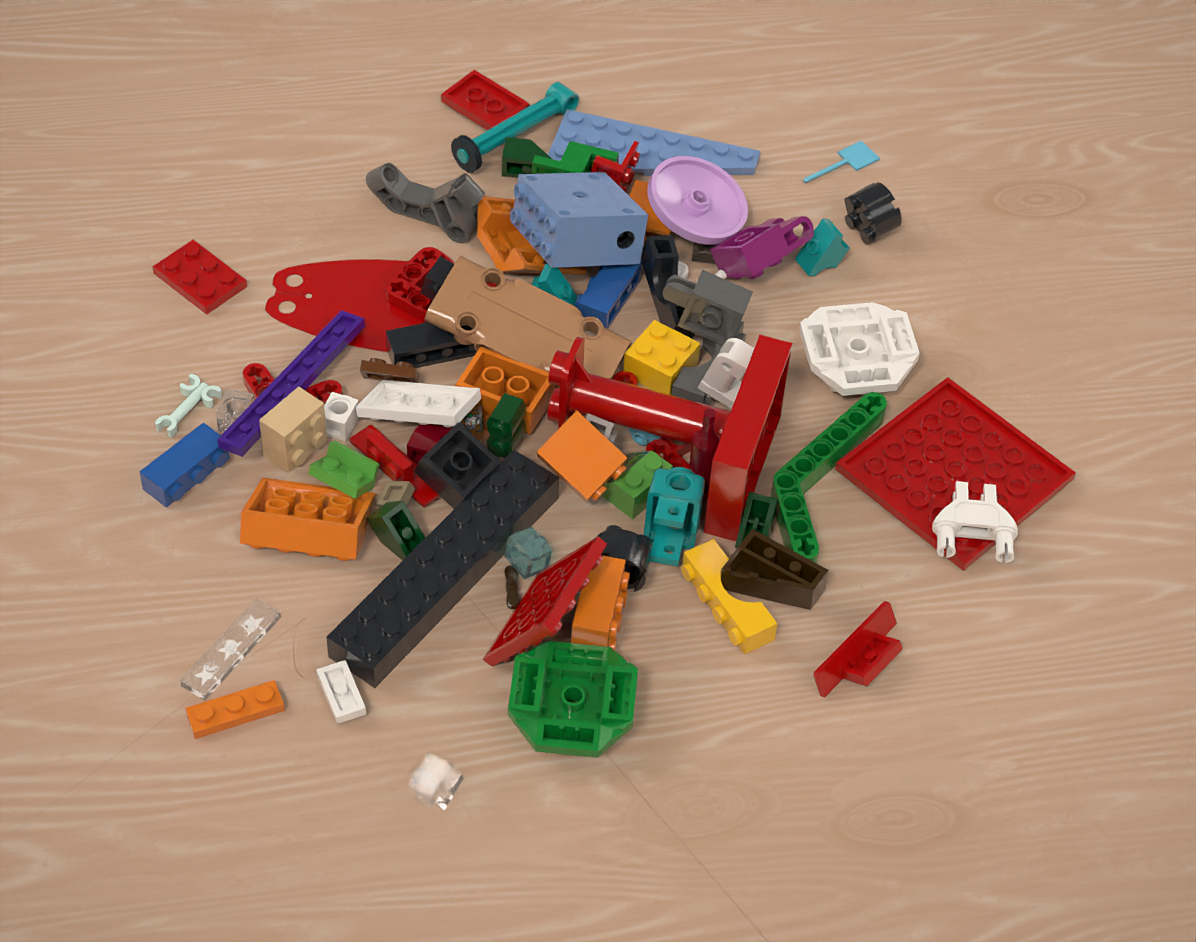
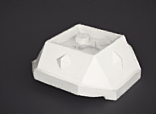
(859, 347)

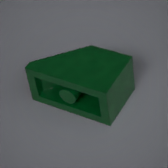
(518, 156)
(396, 528)

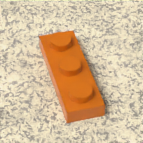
(234, 709)

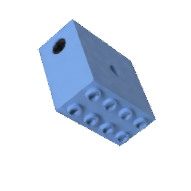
(578, 219)

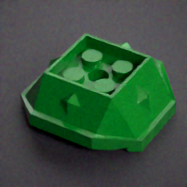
(567, 672)

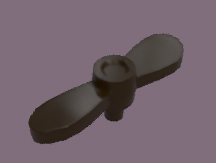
(512, 598)

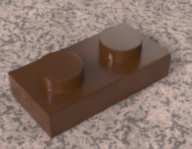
(378, 370)

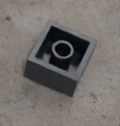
(456, 465)

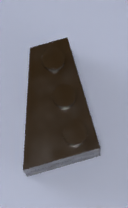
(773, 573)

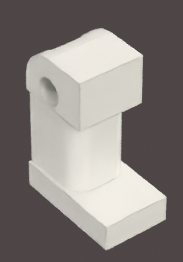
(726, 370)

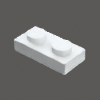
(341, 692)

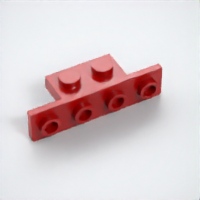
(392, 462)
(862, 653)

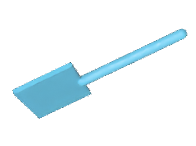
(856, 155)

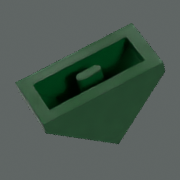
(757, 515)

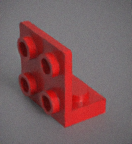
(620, 173)

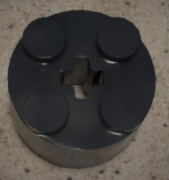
(872, 212)
(630, 547)

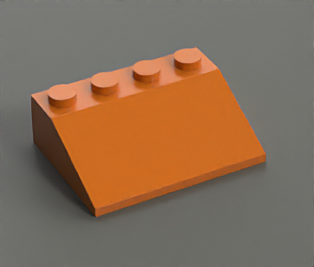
(305, 519)

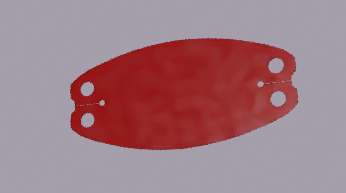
(346, 286)

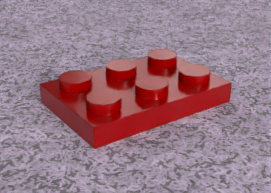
(483, 100)
(199, 276)

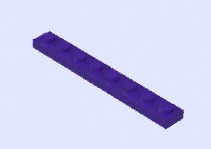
(299, 373)

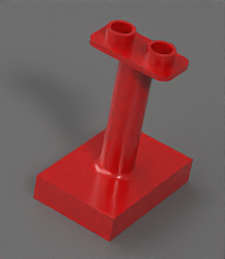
(743, 431)

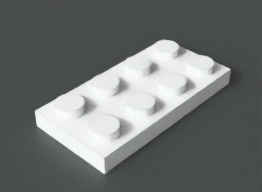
(418, 403)

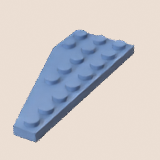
(653, 145)

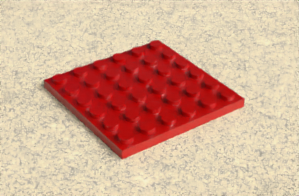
(948, 439)

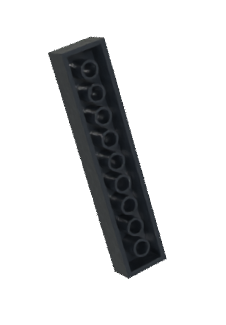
(442, 569)

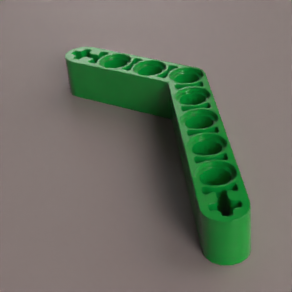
(813, 464)

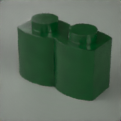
(506, 425)

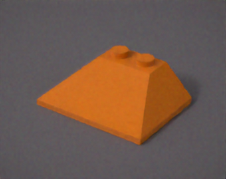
(506, 244)

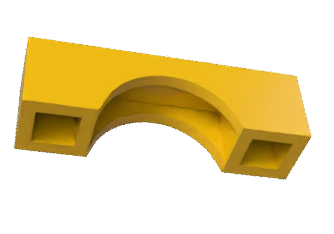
(747, 623)

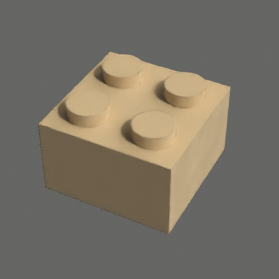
(293, 430)

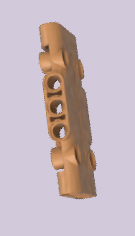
(520, 320)

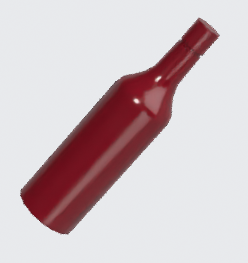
(704, 447)

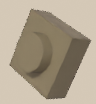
(396, 492)

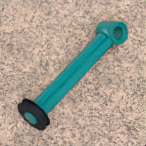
(469, 151)

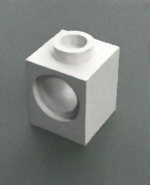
(340, 416)

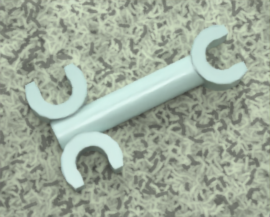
(194, 394)

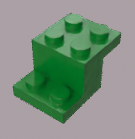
(576, 159)

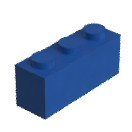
(609, 292)
(183, 465)

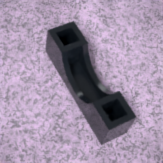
(659, 263)

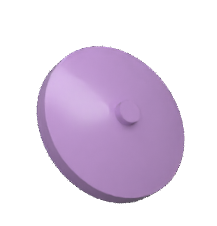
(697, 200)

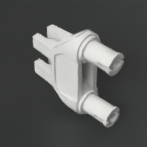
(975, 520)

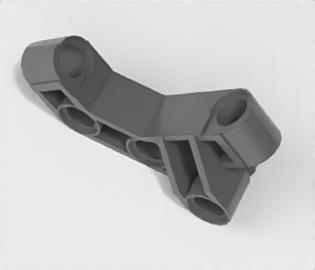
(448, 206)

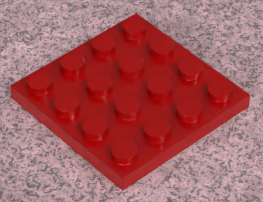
(546, 602)

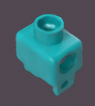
(673, 501)

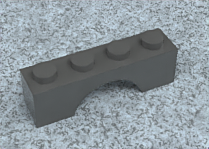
(690, 377)

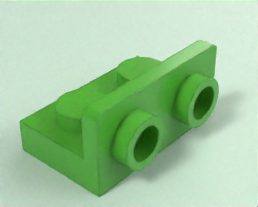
(345, 470)

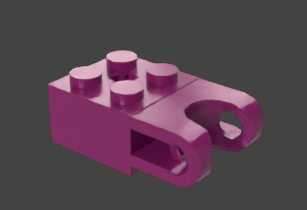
(760, 247)

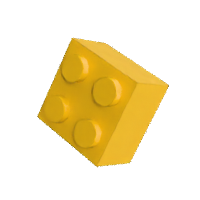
(660, 356)

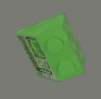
(632, 487)

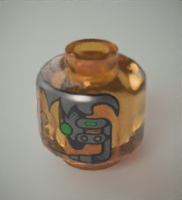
(476, 422)

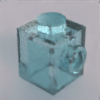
(528, 552)

